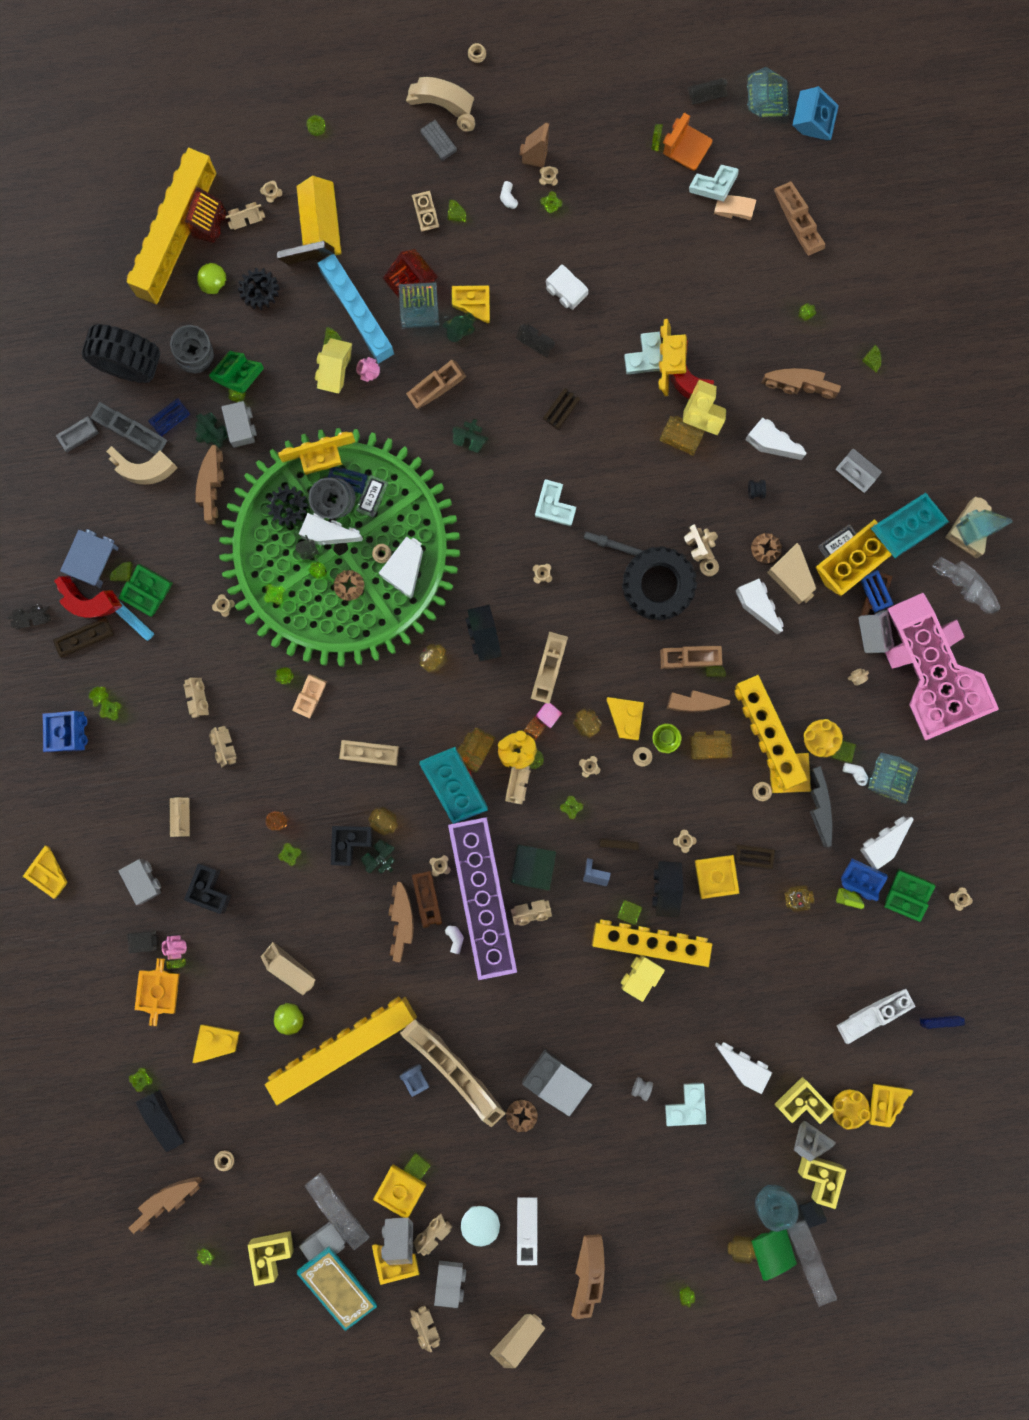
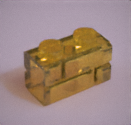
(681, 435)
(710, 746)
(476, 748)

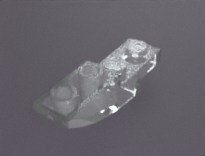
(974, 585)
(336, 1211)
(811, 1263)

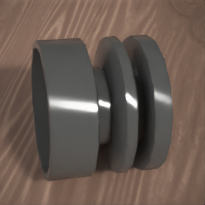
(188, 339)
(321, 498)

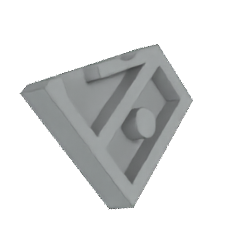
(811, 1142)

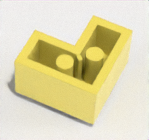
(332, 365)
(702, 412)
(642, 977)
(801, 1098)
(827, 1178)
(265, 1252)

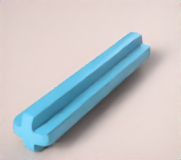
(135, 623)

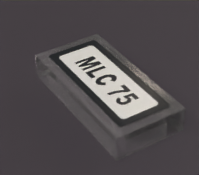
(372, 496)
(836, 541)

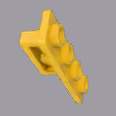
(674, 356)
(319, 454)

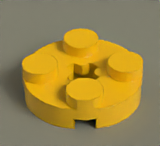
(514, 759)

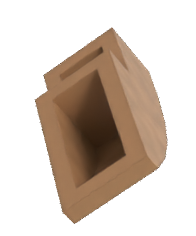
(436, 384)
(691, 657)
(696, 702)

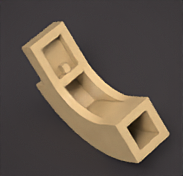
(441, 93)
(146, 473)
(549, 667)

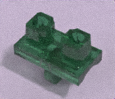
(459, 326)
(207, 432)
(477, 440)
(372, 863)

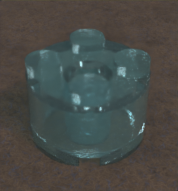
(776, 1219)

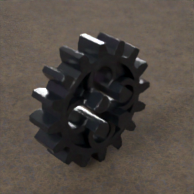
(248, 289)
(277, 511)

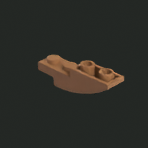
(793, 379)
(208, 478)
(401, 913)
(169, 1197)
(591, 1274)

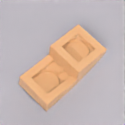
(735, 206)
(309, 696)

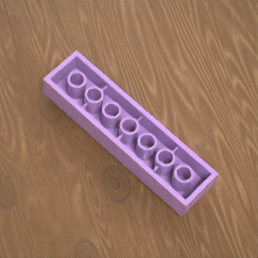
(482, 898)

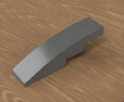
(128, 429)
(822, 814)

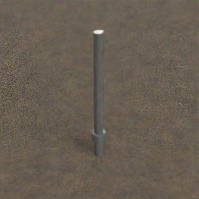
(603, 541)

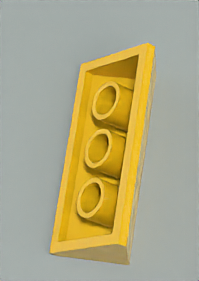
(318, 212)
(853, 561)

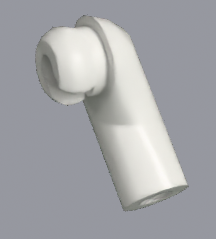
(506, 196)
(858, 773)
(457, 938)

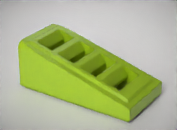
(849, 898)

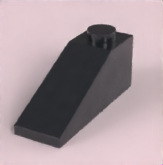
(159, 1120)

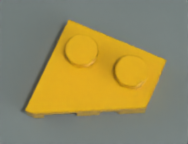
(473, 300)
(627, 717)
(46, 873)
(214, 1042)
(887, 1103)
(392, 1273)

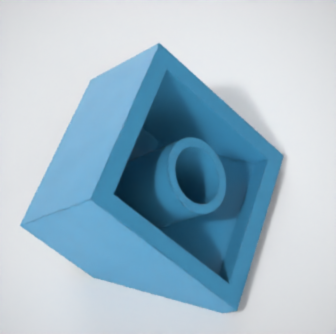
(815, 114)

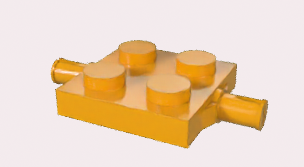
(157, 991)

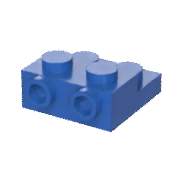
(64, 731)

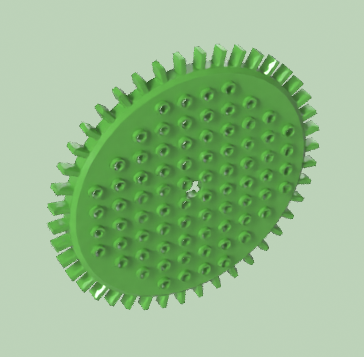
(250, 534)

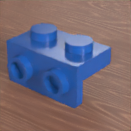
(863, 880)

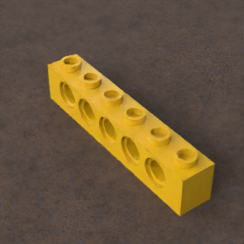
(755, 686)
(700, 956)

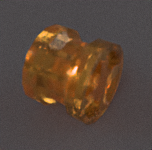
(535, 728)
(272, 820)

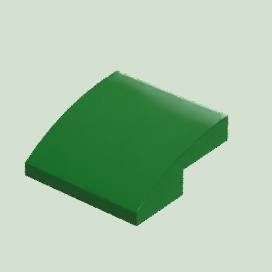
(236, 371)
(145, 590)
(909, 895)
(773, 1253)

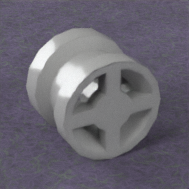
(642, 1089)

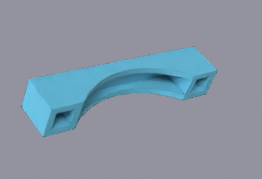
(356, 308)

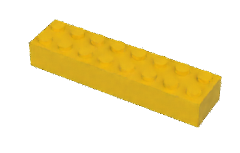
(169, 228)
(338, 1052)

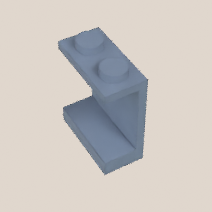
(88, 557)

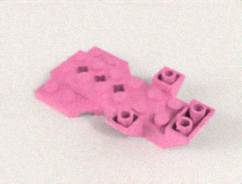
(928, 647)

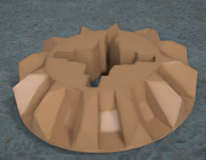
(758, 551)
(353, 592)
(516, 1108)

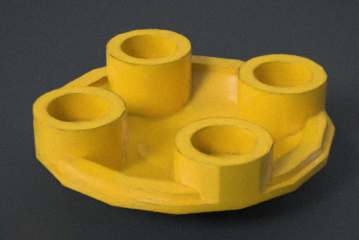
(823, 738)
(851, 1109)

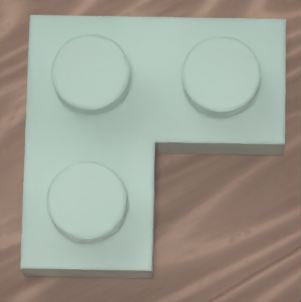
(715, 187)
(648, 359)
(550, 507)
(691, 1112)

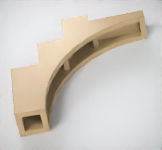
(455, 1071)

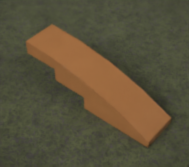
(799, 218)

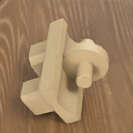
(703, 541)

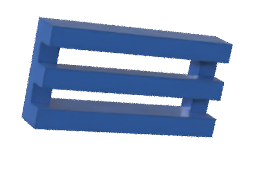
(869, 594)

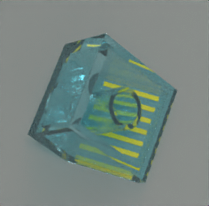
(767, 93)
(418, 305)
(980, 525)
(893, 777)

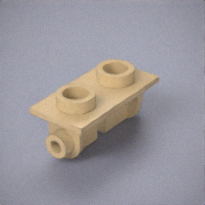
(238, 217)
(195, 688)
(219, 739)
(516, 789)
(179, 817)
(540, 912)
(425, 1241)
(427, 1337)

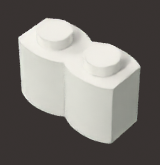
(566, 287)

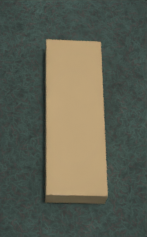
(369, 752)

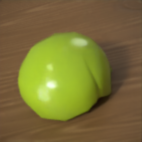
(211, 278)
(666, 738)
(288, 1019)

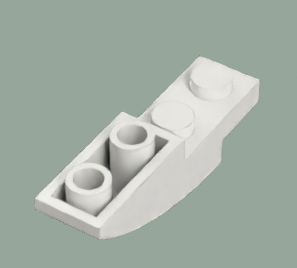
(875, 1015)

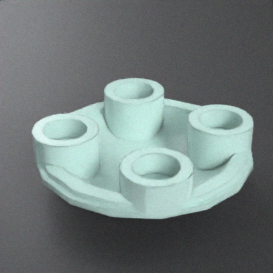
(480, 1226)

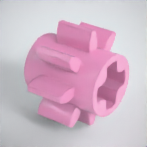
(368, 369)
(174, 947)

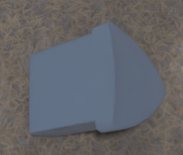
(595, 876)
(414, 1080)

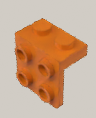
(686, 143)

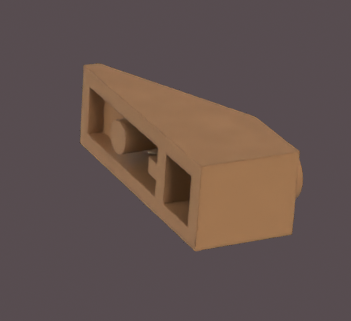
(536, 147)

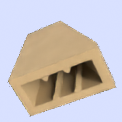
(977, 548)
(794, 575)
(287, 969)
(518, 1341)

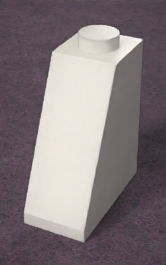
(404, 566)

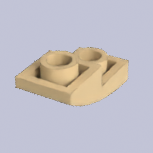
(425, 211)

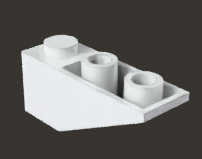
(772, 441)
(327, 532)
(755, 601)
(885, 847)
(748, 1072)
(527, 1231)

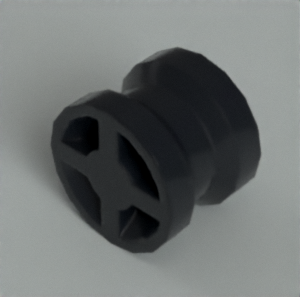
(756, 489)

